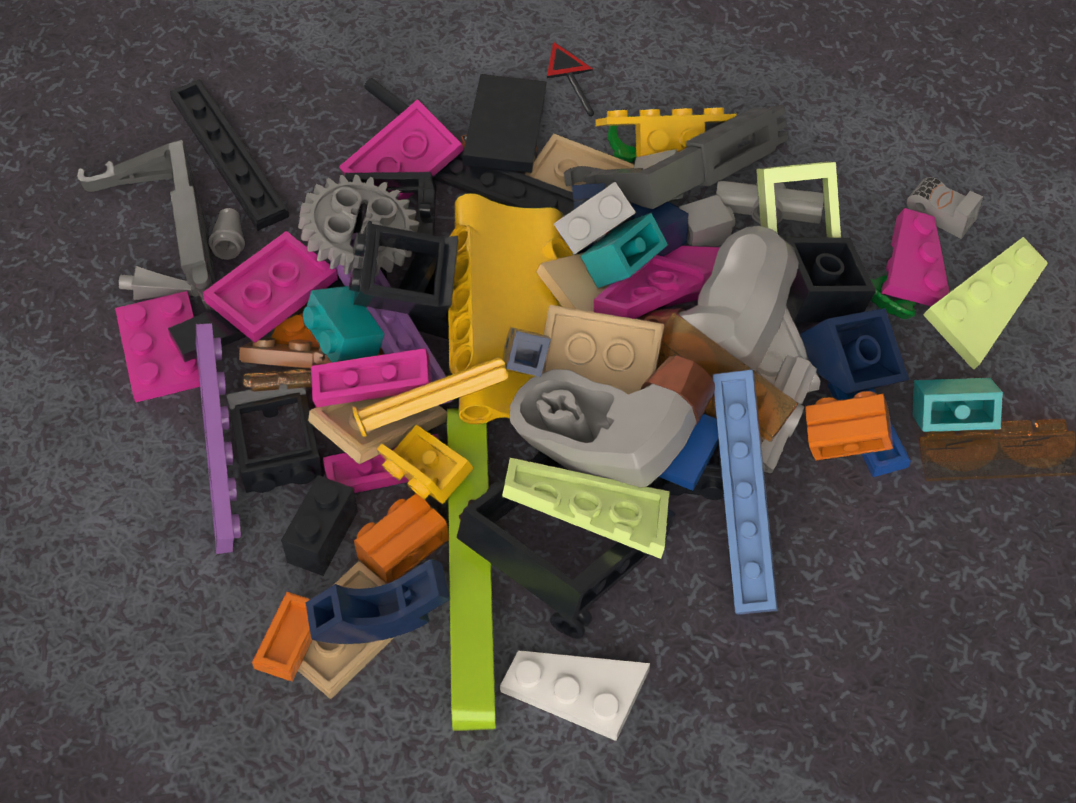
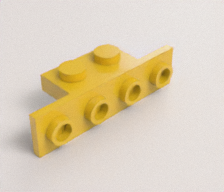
(664, 133)

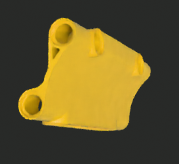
(497, 291)

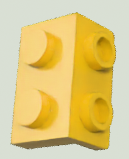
(427, 464)

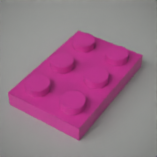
(407, 144)
(269, 286)
(149, 352)

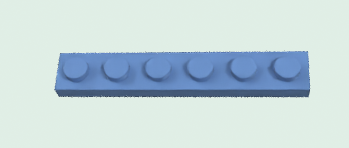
(745, 493)

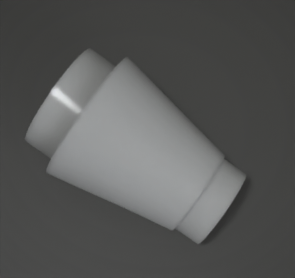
(227, 235)

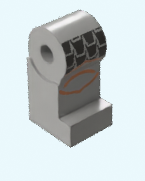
(951, 209)

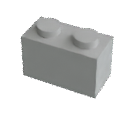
(594, 218)

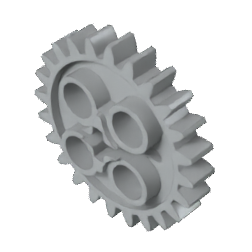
(331, 217)

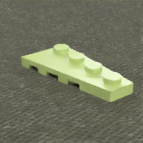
(984, 303)
(592, 502)

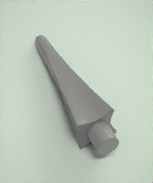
(150, 284)

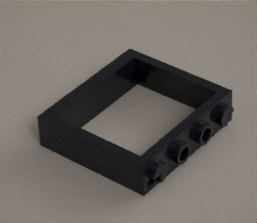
(532, 571)

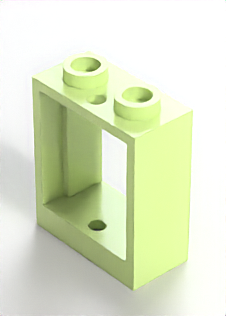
(768, 176)

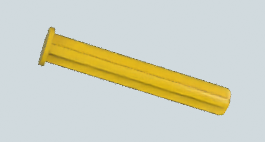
(430, 395)

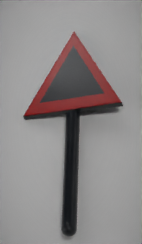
(563, 64)

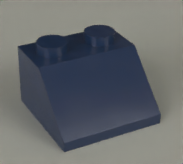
(856, 351)

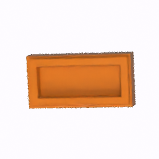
(285, 639)

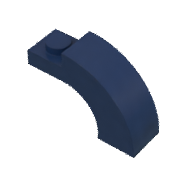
(377, 612)

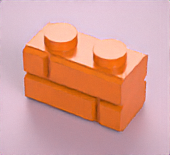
(849, 426)
(401, 538)

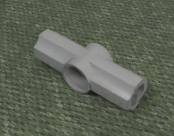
(789, 203)
(794, 380)

